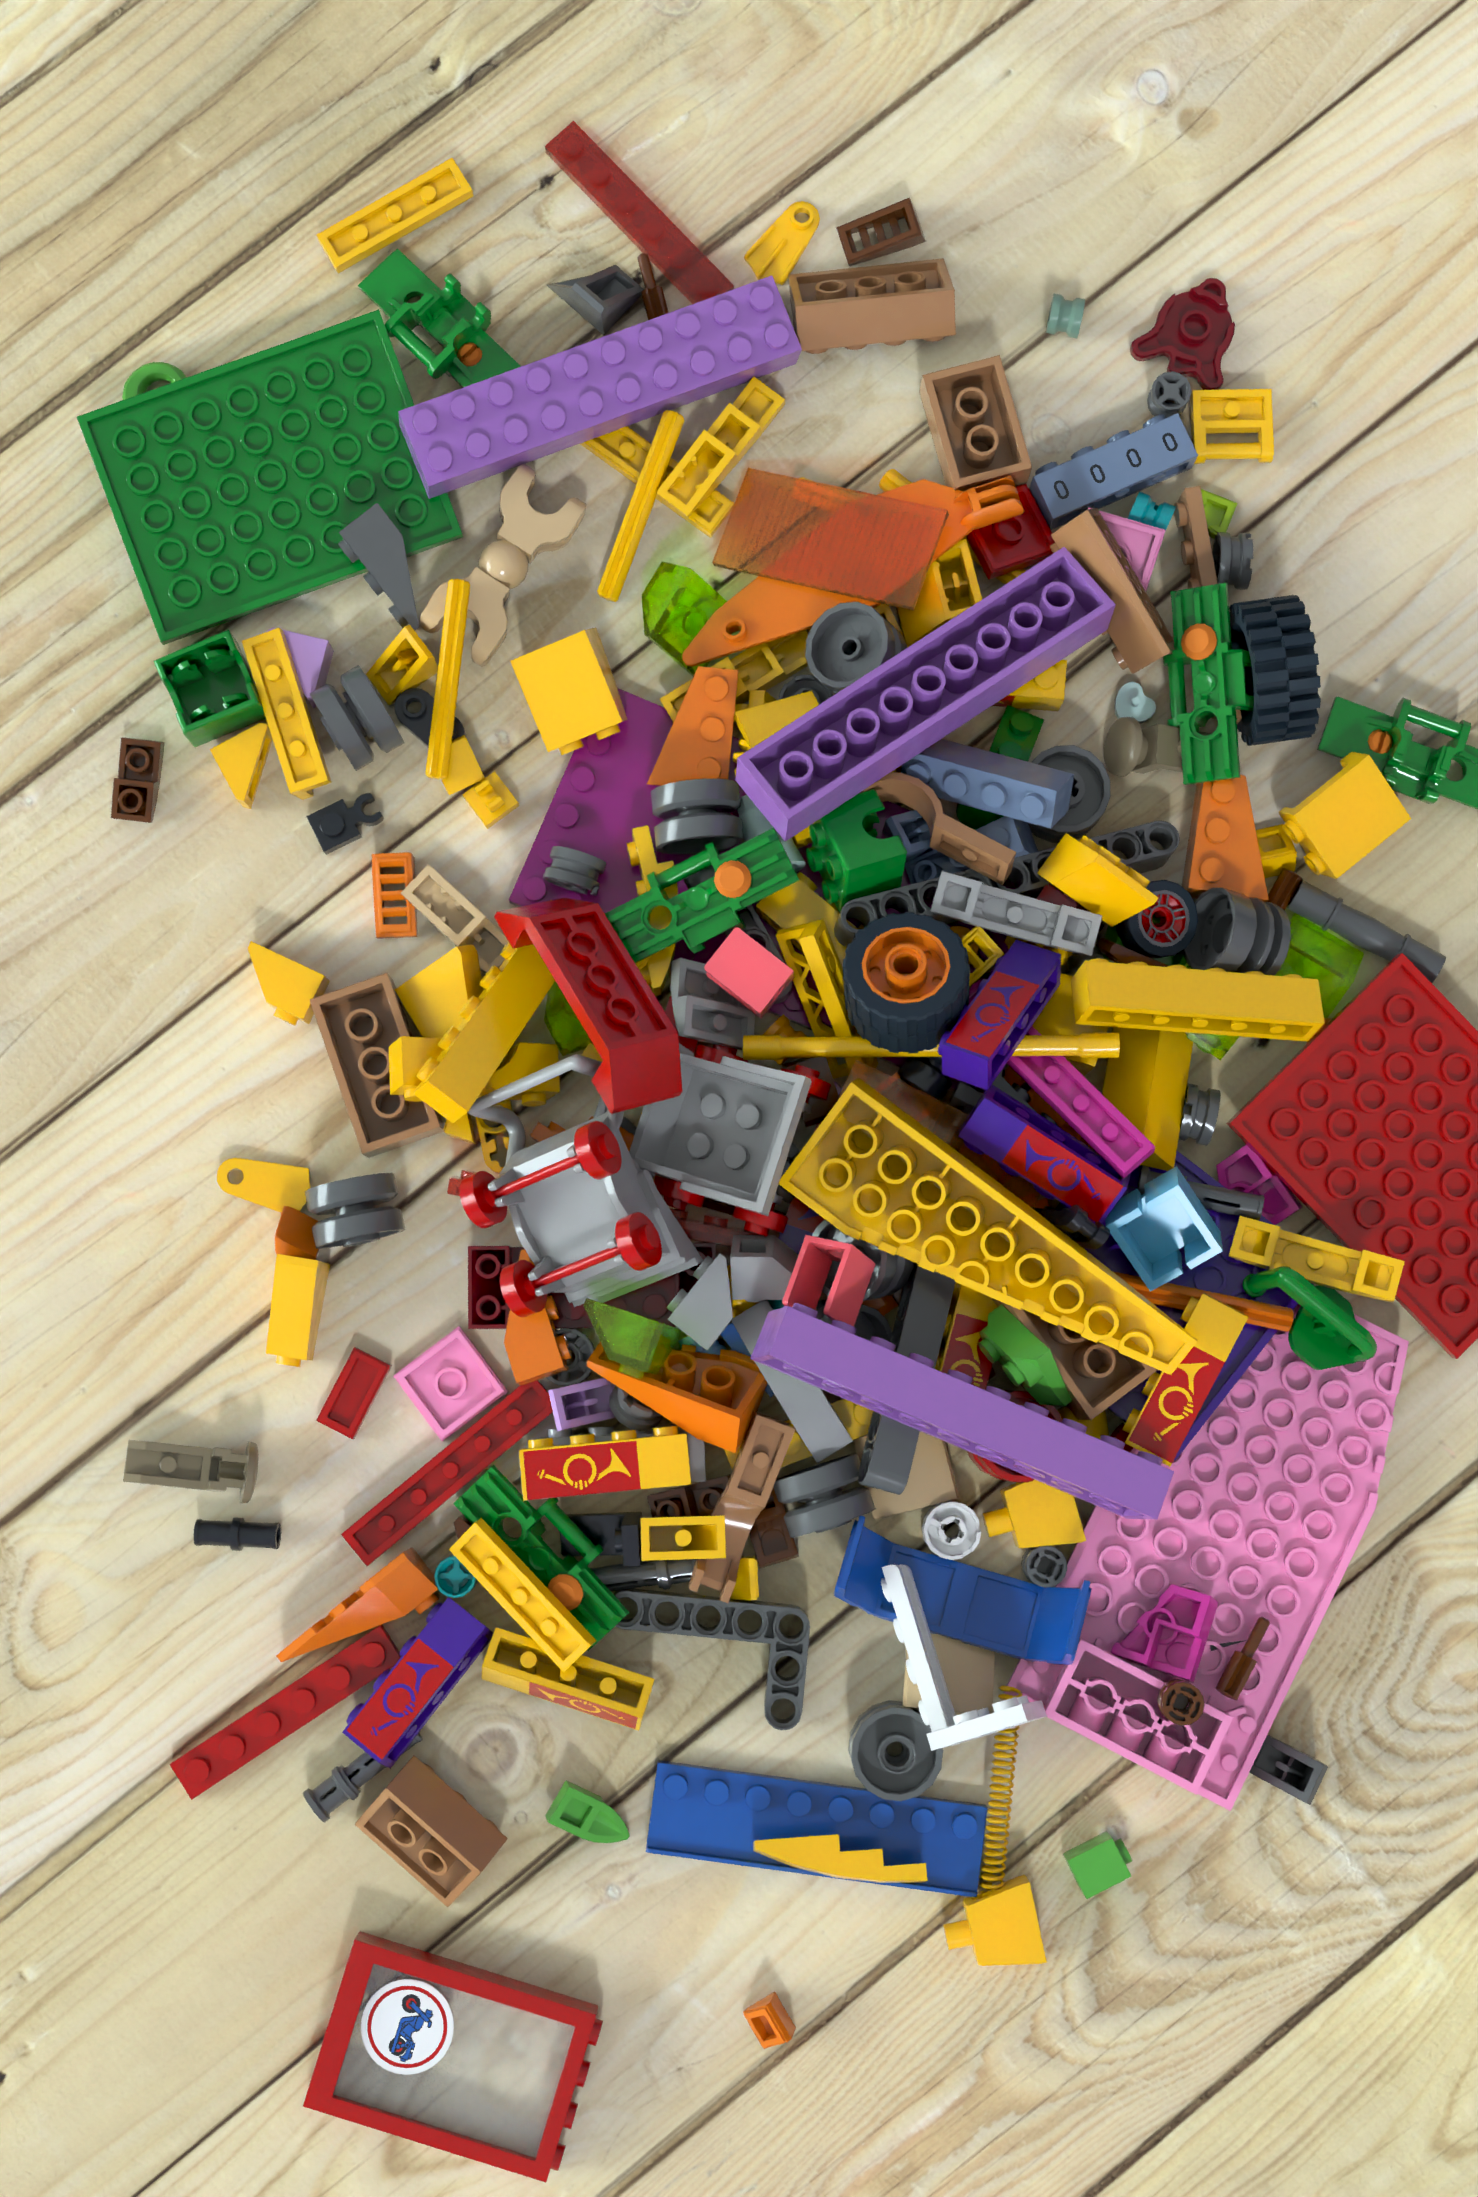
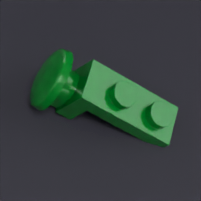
(1014, 739)

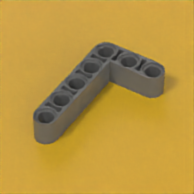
(728, 1628)

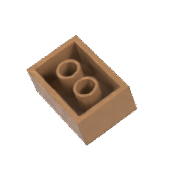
(974, 424)

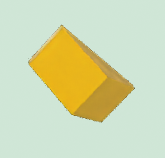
(402, 665)
(243, 761)

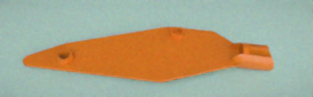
(777, 609)

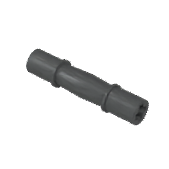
(1363, 929)

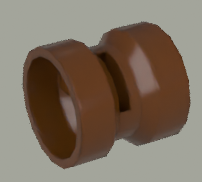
(1175, 1697)

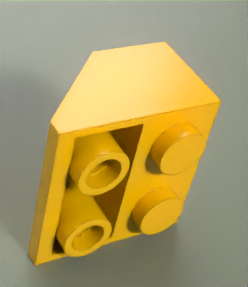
(946, 592)
(1097, 879)

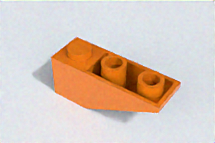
(533, 1342)

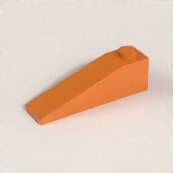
(386, 1596)

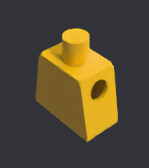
(1036, 1516)
(1000, 1926)

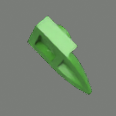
(586, 1815)

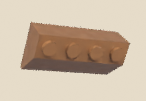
(872, 305)
(1135, 622)

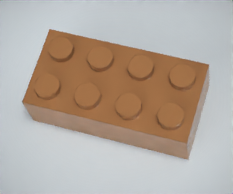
(357, 1032)
(1091, 1371)

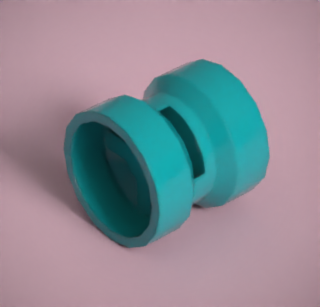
(1149, 513)
(451, 1578)

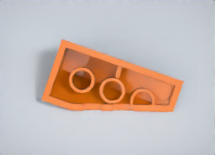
(696, 1391)

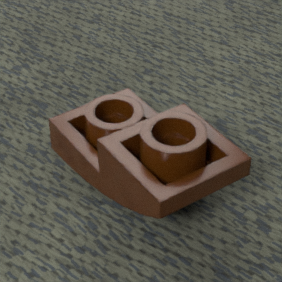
(138, 780)
(688, 1500)

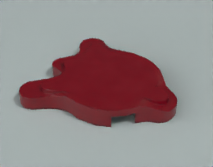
(1192, 333)

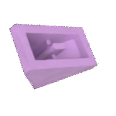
(311, 660)
(581, 1403)

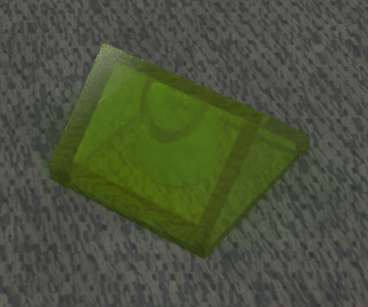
(1321, 957)

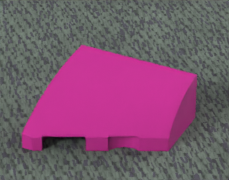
(1249, 1174)
(1171, 1633)

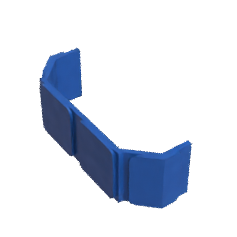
(967, 1600)

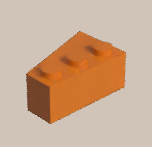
(1223, 842)

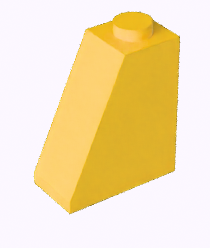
(442, 990)
(296, 1308)

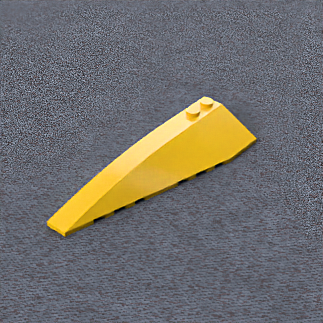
(920, 1199)

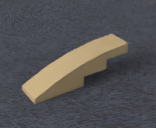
(455, 916)

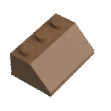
(431, 1831)

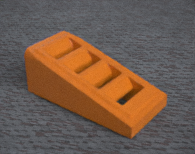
(387, 860)

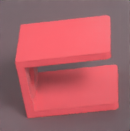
(748, 972)
(812, 1271)

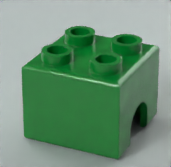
(211, 688)
(850, 854)

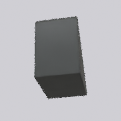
(1289, 1769)

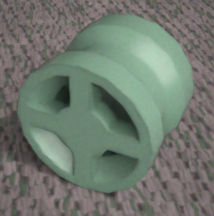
(1065, 316)

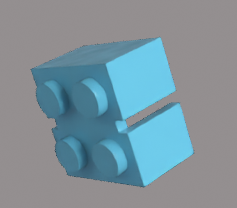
(1160, 1223)

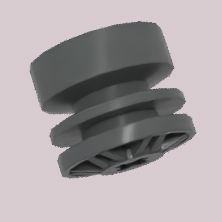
(1238, 934)

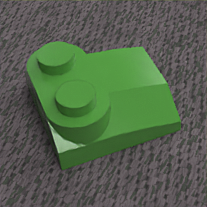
(1023, 1358)

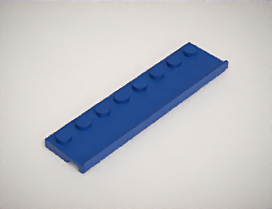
(722, 1812)

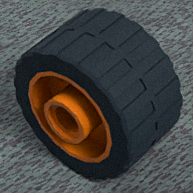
(905, 981)

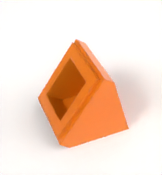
(770, 2021)

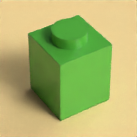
(1098, 1864)

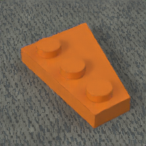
(702, 730)

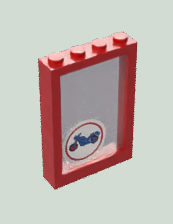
(453, 2057)

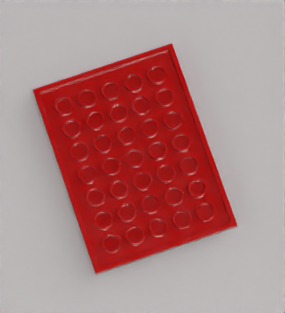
(1384, 1141)

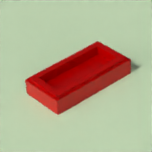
(354, 1393)

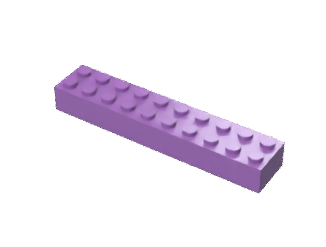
(599, 387)
(923, 693)
(962, 1413)

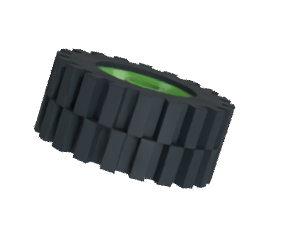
(1281, 671)

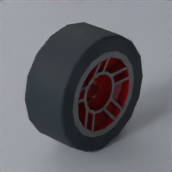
(1176, 925)

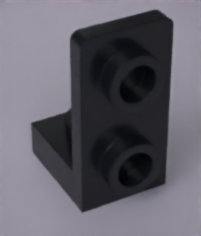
(615, 1532)

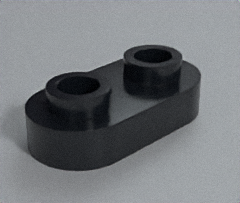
(420, 723)

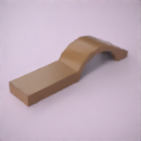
(946, 833)
(744, 1499)

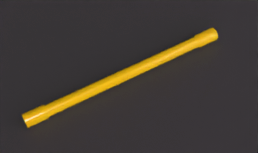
(779, 1047)

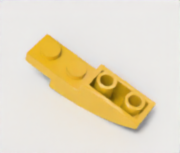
(642, 854)

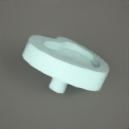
(1133, 703)

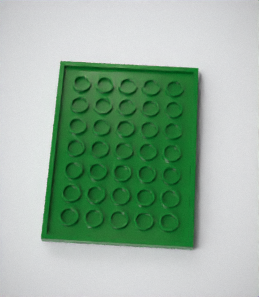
(253, 470)

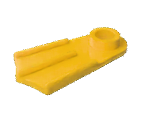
(783, 243)
(266, 1183)

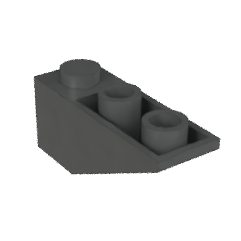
(382, 552)

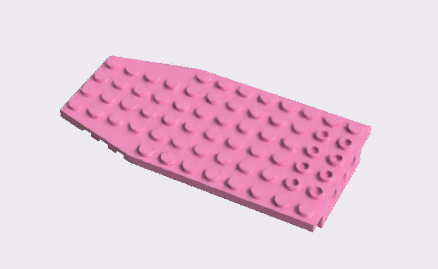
(1258, 1520)

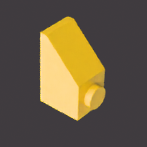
(287, 984)
(683, 1538)

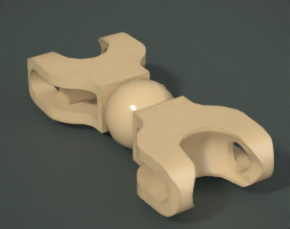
(505, 562)

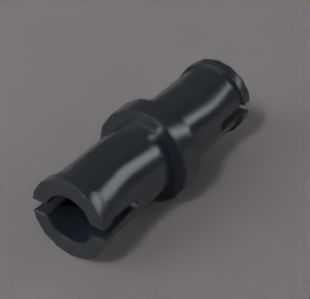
(237, 1534)

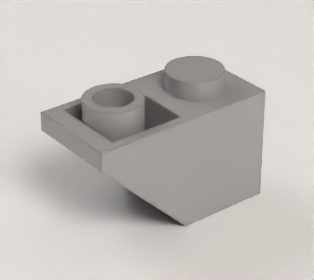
(760, 1267)
(707, 1306)

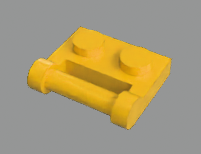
(1232, 413)

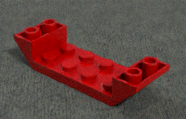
(607, 997)

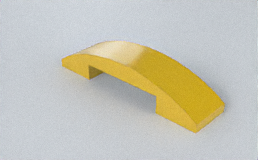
(1316, 1260)

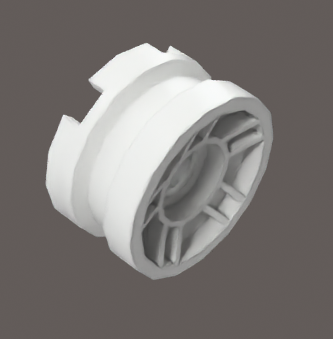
(963, 1542)

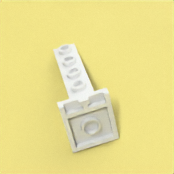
(926, 1672)

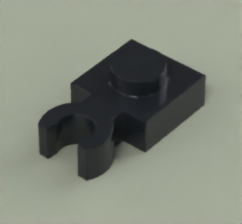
(338, 825)

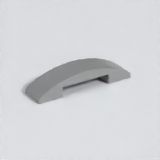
(1016, 914)
(802, 1402)

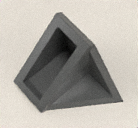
(600, 296)

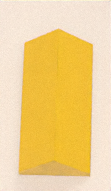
(1151, 1086)

